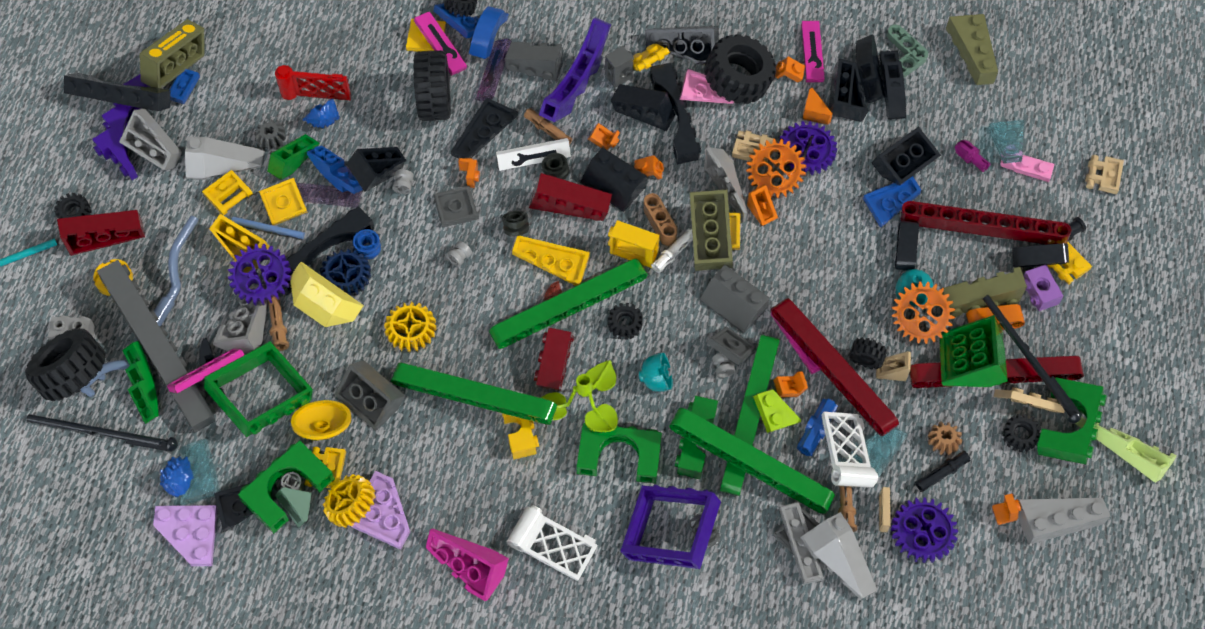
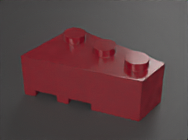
(553, 359)

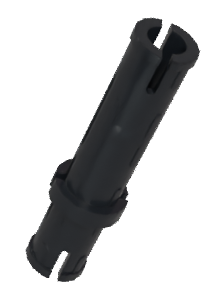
(948, 467)

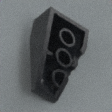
(685, 42)

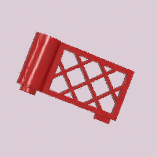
(291, 86)

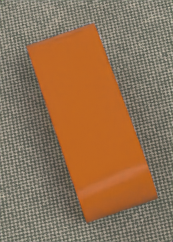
(1012, 313)

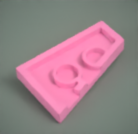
(698, 89)

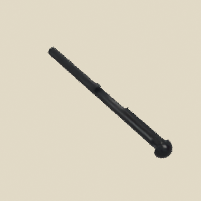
(1074, 414)
(132, 439)

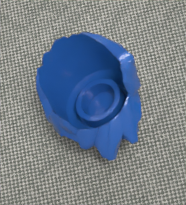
(323, 115)
(176, 476)

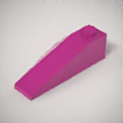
(474, 564)

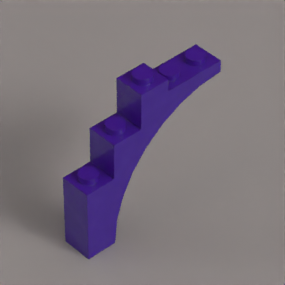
(587, 63)
(115, 122)

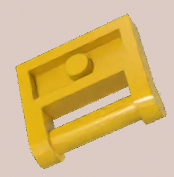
(224, 188)

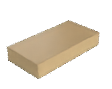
(884, 509)

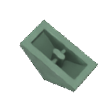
(295, 503)

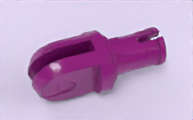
(971, 154)

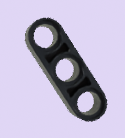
(906, 245)
(1040, 255)

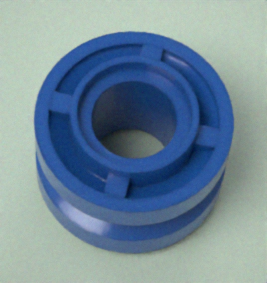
(367, 236)

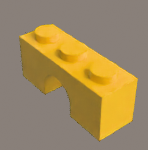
(522, 442)

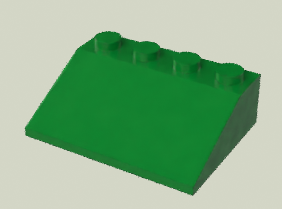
(973, 355)

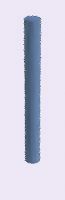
(269, 228)

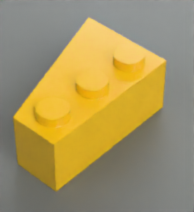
(235, 238)

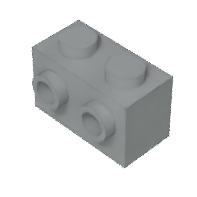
(63, 323)

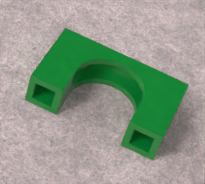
(645, 442)
(1076, 445)
(297, 459)

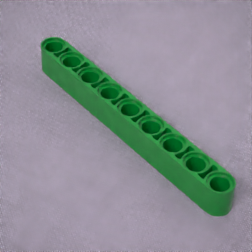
(567, 303)
(474, 393)
(749, 414)
(752, 460)

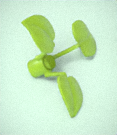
(599, 377)

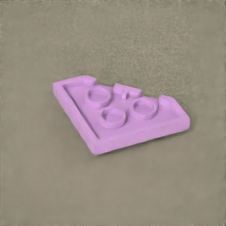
(386, 518)
(189, 531)

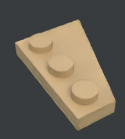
(1033, 399)

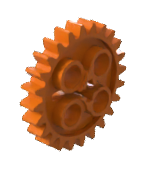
(787, 156)
(935, 298)

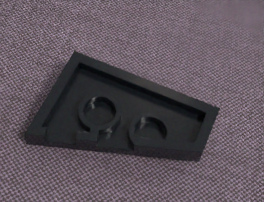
(232, 509)

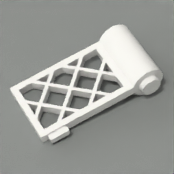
(850, 472)
(526, 534)

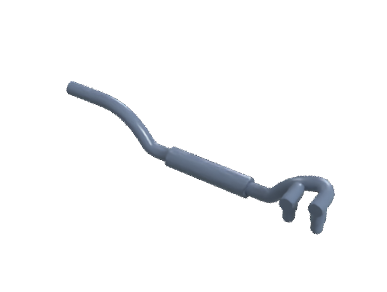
(163, 307)

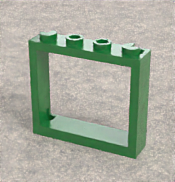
(246, 363)

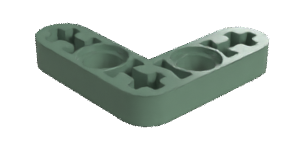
(910, 53)

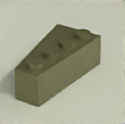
(975, 47)
(1003, 290)

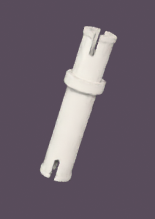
(668, 256)

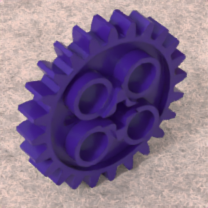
(823, 154)
(242, 281)
(940, 523)

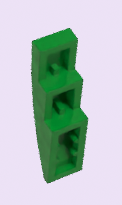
(143, 387)

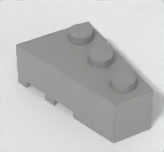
(150, 141)

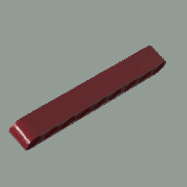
(993, 227)
(835, 367)
(1018, 371)

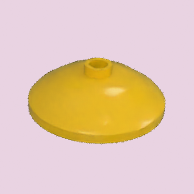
(321, 420)

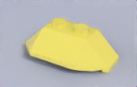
(322, 298)

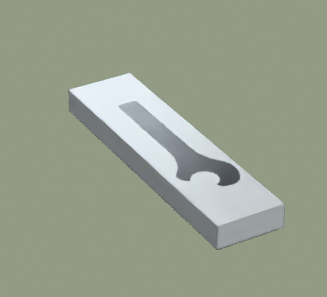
(531, 154)

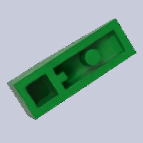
(290, 157)

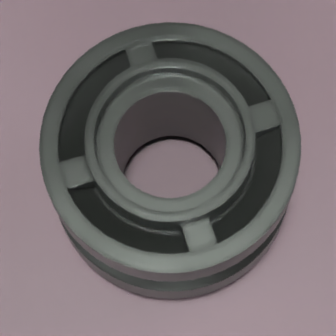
(556, 165)
(515, 223)

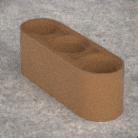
(660, 212)

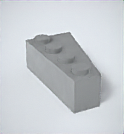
(1058, 517)

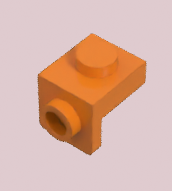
(790, 68)
(603, 137)
(650, 166)
(472, 170)
(791, 385)
(1006, 511)

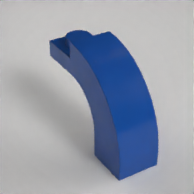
(486, 31)

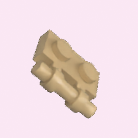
(744, 148)
(1110, 176)

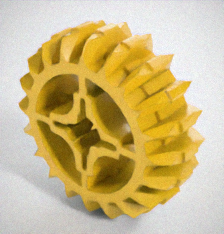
(424, 329)
(349, 500)

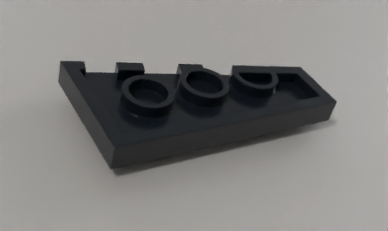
(483, 127)

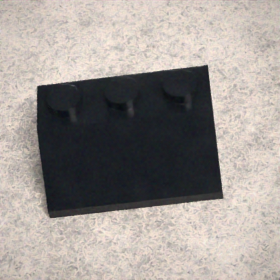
(906, 157)
(614, 176)

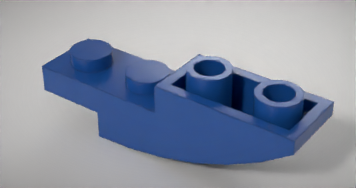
(334, 169)

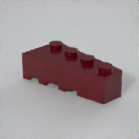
(569, 198)
(99, 230)

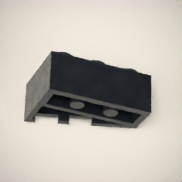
(846, 93)
(644, 105)
(375, 165)

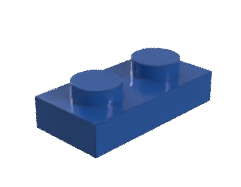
(183, 86)

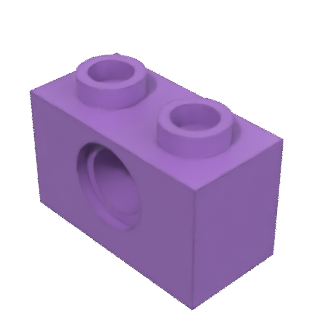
(1042, 278)

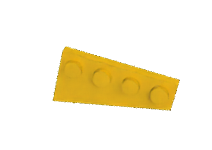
(556, 259)

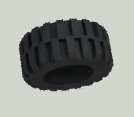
(731, 83)
(432, 85)
(65, 364)

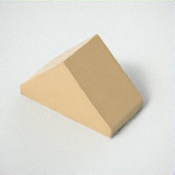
(895, 367)

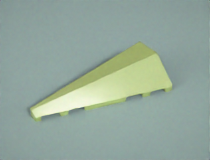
(1138, 454)

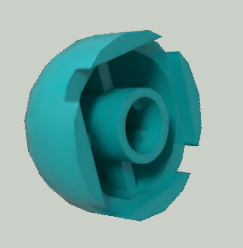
(913, 276)
(656, 373)

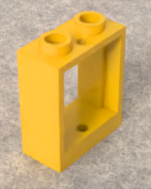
(633, 243)

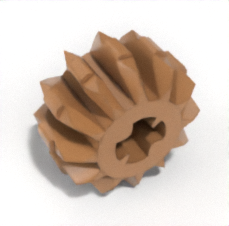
(937, 437)

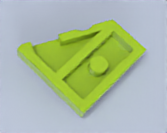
(775, 411)

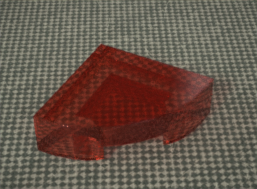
(552, 291)

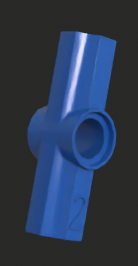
(815, 429)

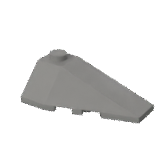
(214, 157)
(722, 172)
(244, 327)
(838, 548)

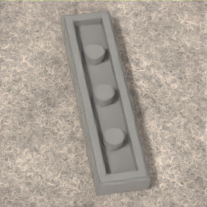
(795, 528)

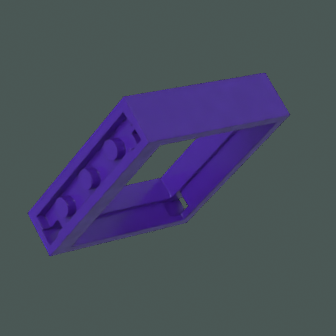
(631, 545)

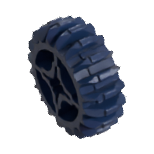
(359, 273)

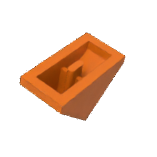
(816, 109)
(761, 205)

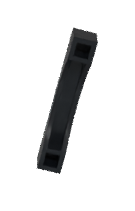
(135, 96)
(684, 144)
(340, 231)

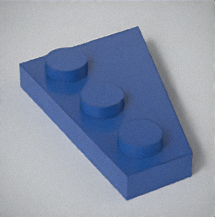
(464, 25)
(889, 200)

